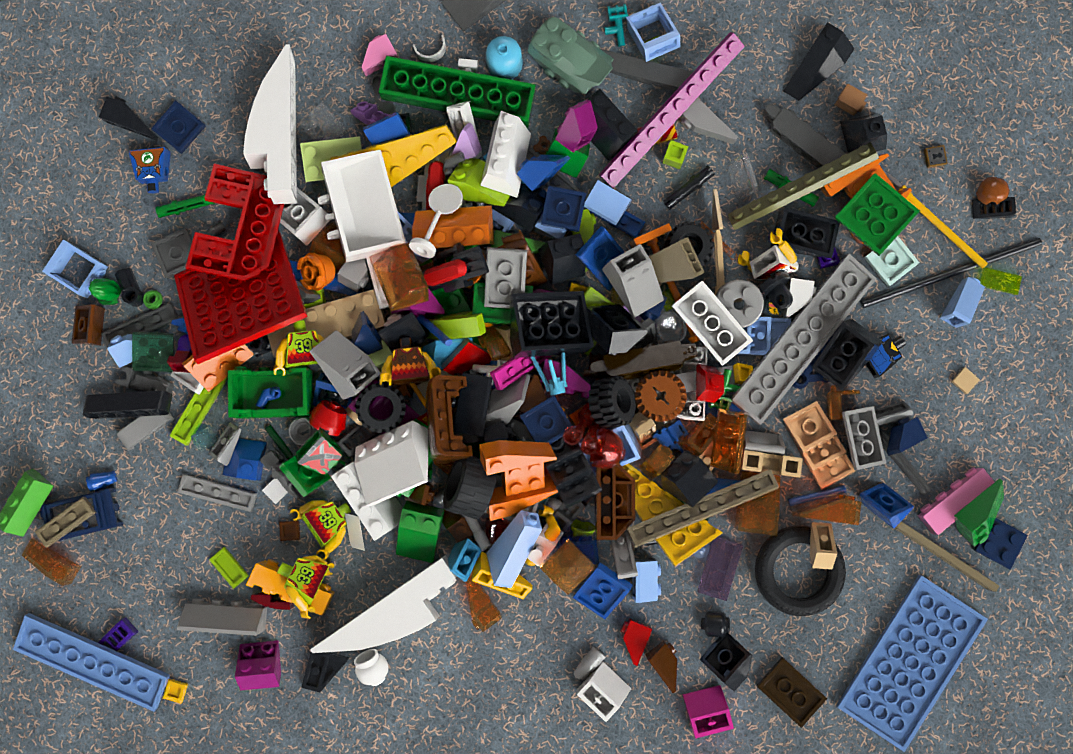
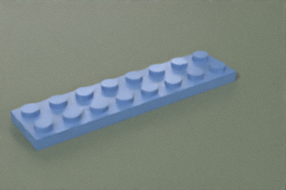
(91, 662)

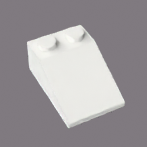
(304, 218)

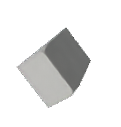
(225, 445)

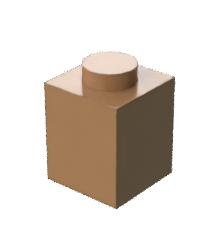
(851, 100)

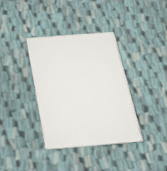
(354, 531)

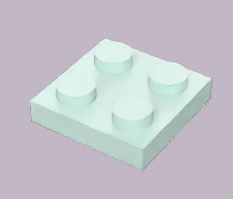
(893, 262)

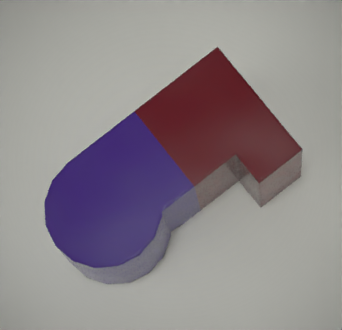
(183, 353)

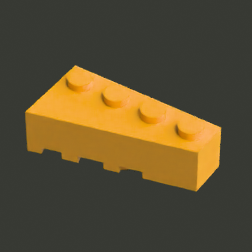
(266, 576)

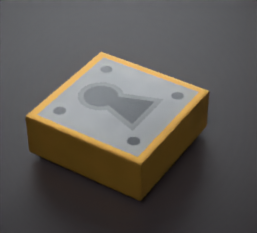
(935, 156)

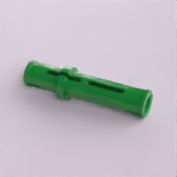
(780, 181)
(177, 207)

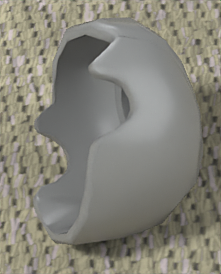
(298, 426)

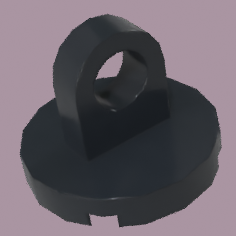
(774, 288)

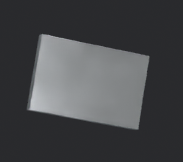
(505, 275)

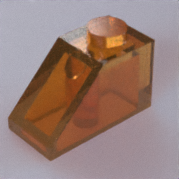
(700, 435)
(656, 461)

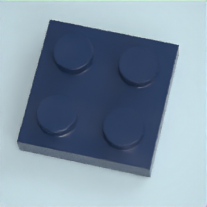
(178, 127)
(563, 208)
(546, 421)
(1002, 544)

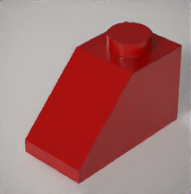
(709, 383)
(635, 637)

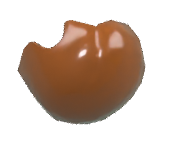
(992, 190)

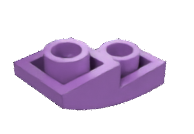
(367, 113)

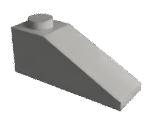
(705, 122)

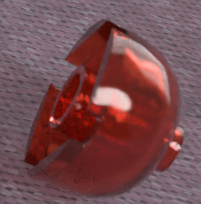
(610, 450)

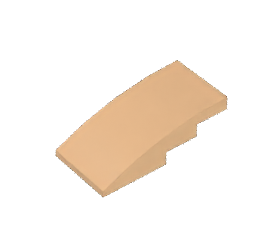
(819, 445)

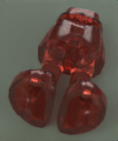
(575, 433)

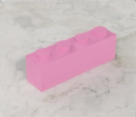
(941, 513)

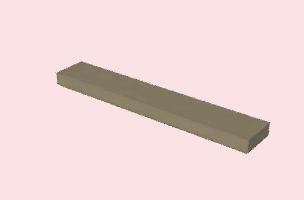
(947, 557)

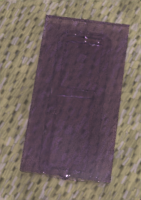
(720, 568)

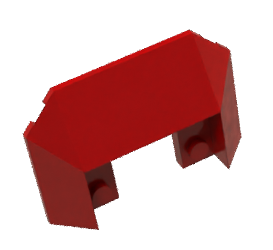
(256, 231)

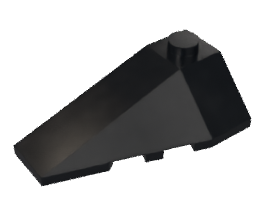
(822, 60)

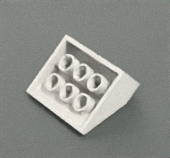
(393, 462)

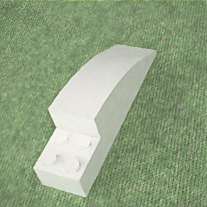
(272, 130)
(395, 615)

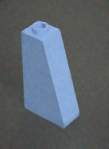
(512, 548)

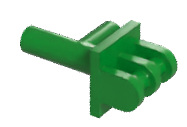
(727, 387)

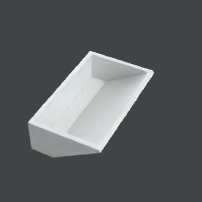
(361, 205)

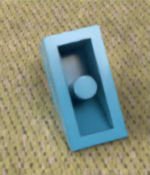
(463, 558)

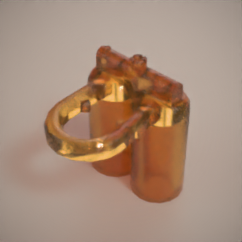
(834, 402)

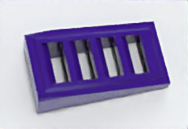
(127, 626)

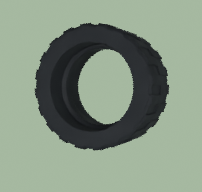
(468, 488)

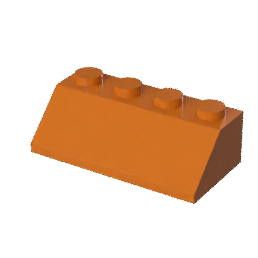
(463, 226)

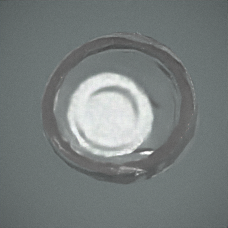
(670, 326)

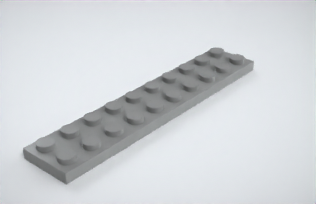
(803, 339)

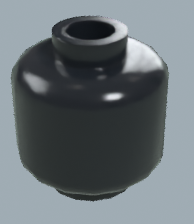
(715, 624)

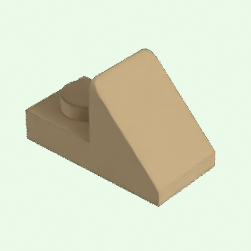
(642, 426)

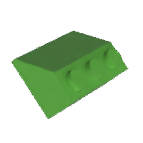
(24, 503)

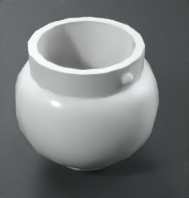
(371, 667)

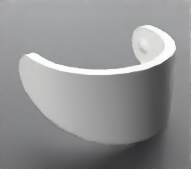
(432, 58)

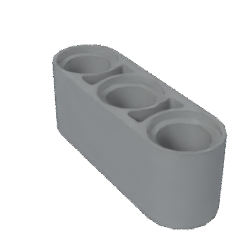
(141, 428)

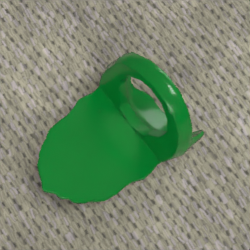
(105, 290)

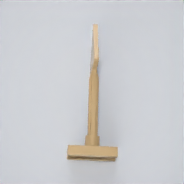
(717, 225)

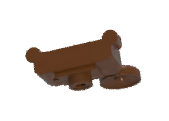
(534, 273)

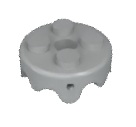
(749, 293)

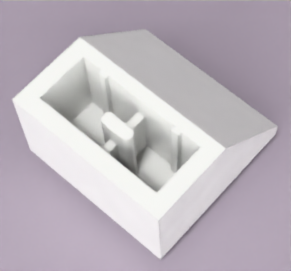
(603, 691)

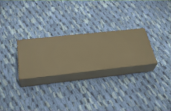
(65, 522)

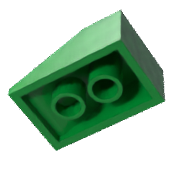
(977, 517)
(419, 531)

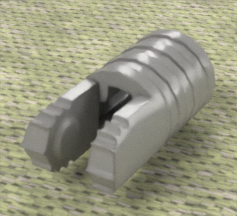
(589, 663)

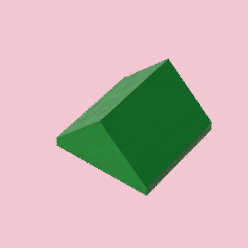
(577, 159)

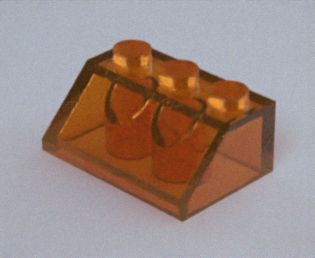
(401, 277)
(729, 440)

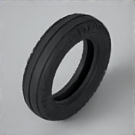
(767, 585)

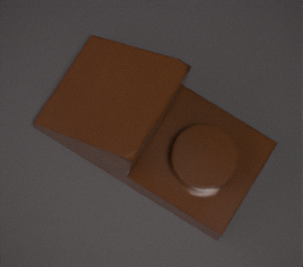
(456, 525)

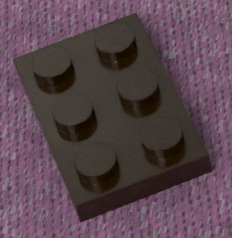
(791, 692)

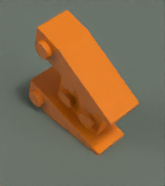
(855, 180)
(521, 475)

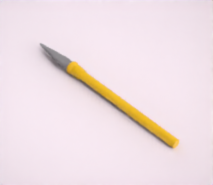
(939, 224)

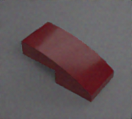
(268, 601)

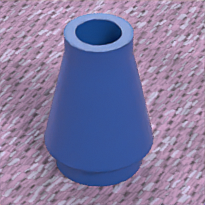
(100, 480)

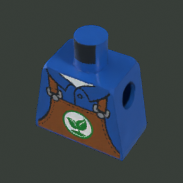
(151, 166)

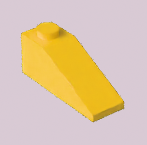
(482, 575)

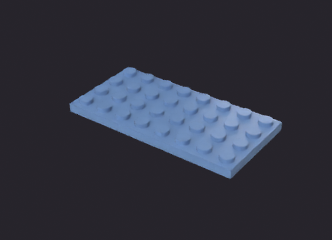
(911, 663)

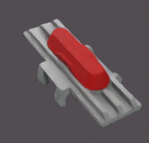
(432, 178)

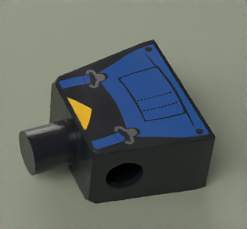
(886, 355)

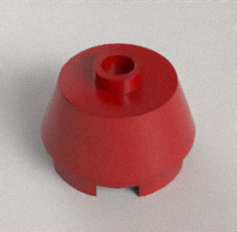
(329, 416)

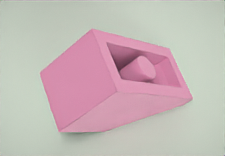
(376, 54)

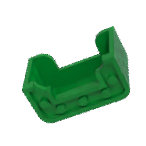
(247, 385)

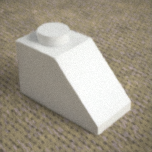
(802, 294)

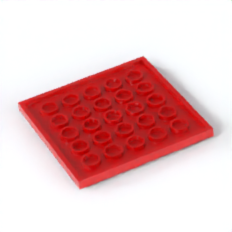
(232, 312)

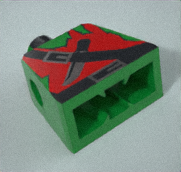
(320, 453)

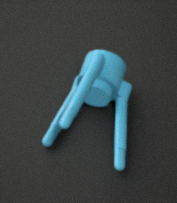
(556, 385)

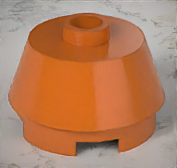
(316, 271)

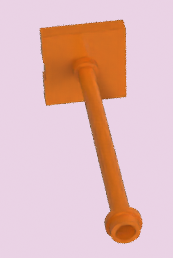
(651, 239)

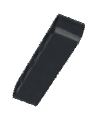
(127, 404)

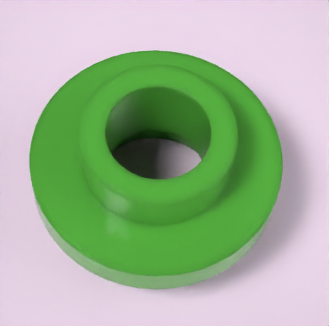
(148, 299)

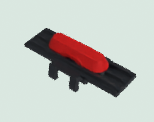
(455, 273)

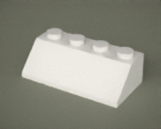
(506, 154)
(712, 323)
(377, 518)

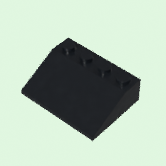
(549, 324)

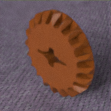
(657, 409)

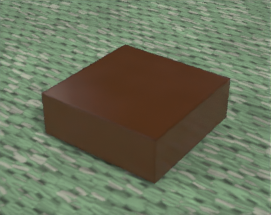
(289, 530)

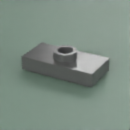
(893, 413)

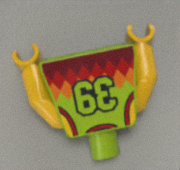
(295, 348)
(324, 522)
(304, 580)

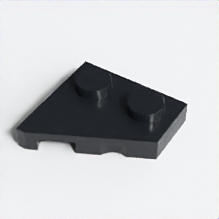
(322, 669)

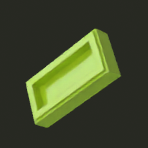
(229, 567)

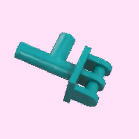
(618, 28)

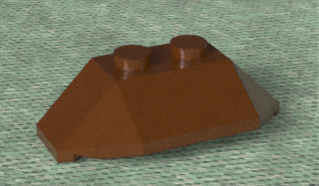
(614, 503)

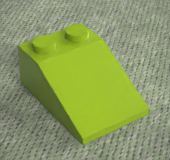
(468, 179)

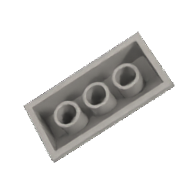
(223, 618)

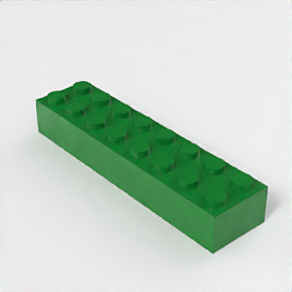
(441, 87)

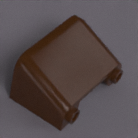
(443, 444)

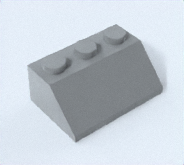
(864, 438)

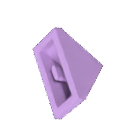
(468, 142)

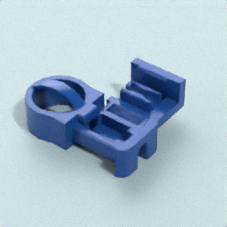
(672, 434)

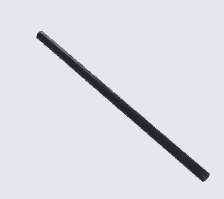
(950, 273)

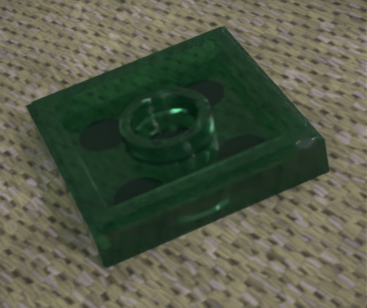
(152, 351)

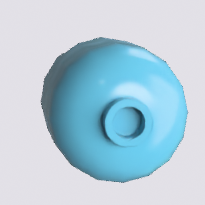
(504, 58)

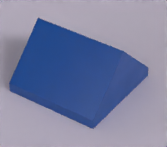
(886, 504)

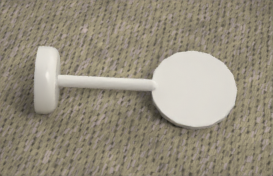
(442, 200)

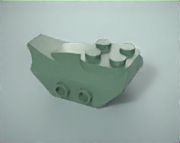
(569, 56)

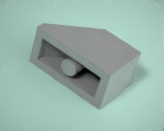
(354, 274)

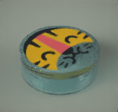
(772, 310)

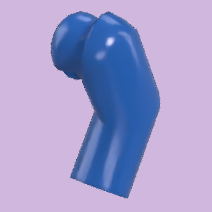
(267, 395)

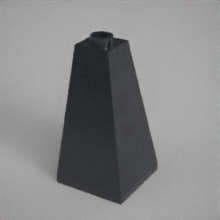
(864, 130)

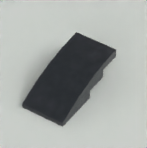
(571, 473)

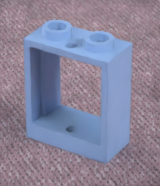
(658, 45)
(60, 260)

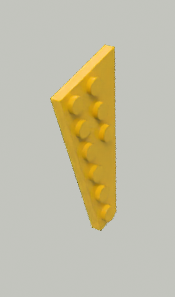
(410, 152)
(653, 501)

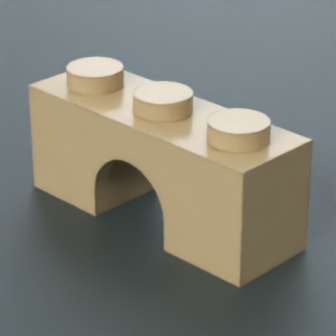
(777, 464)

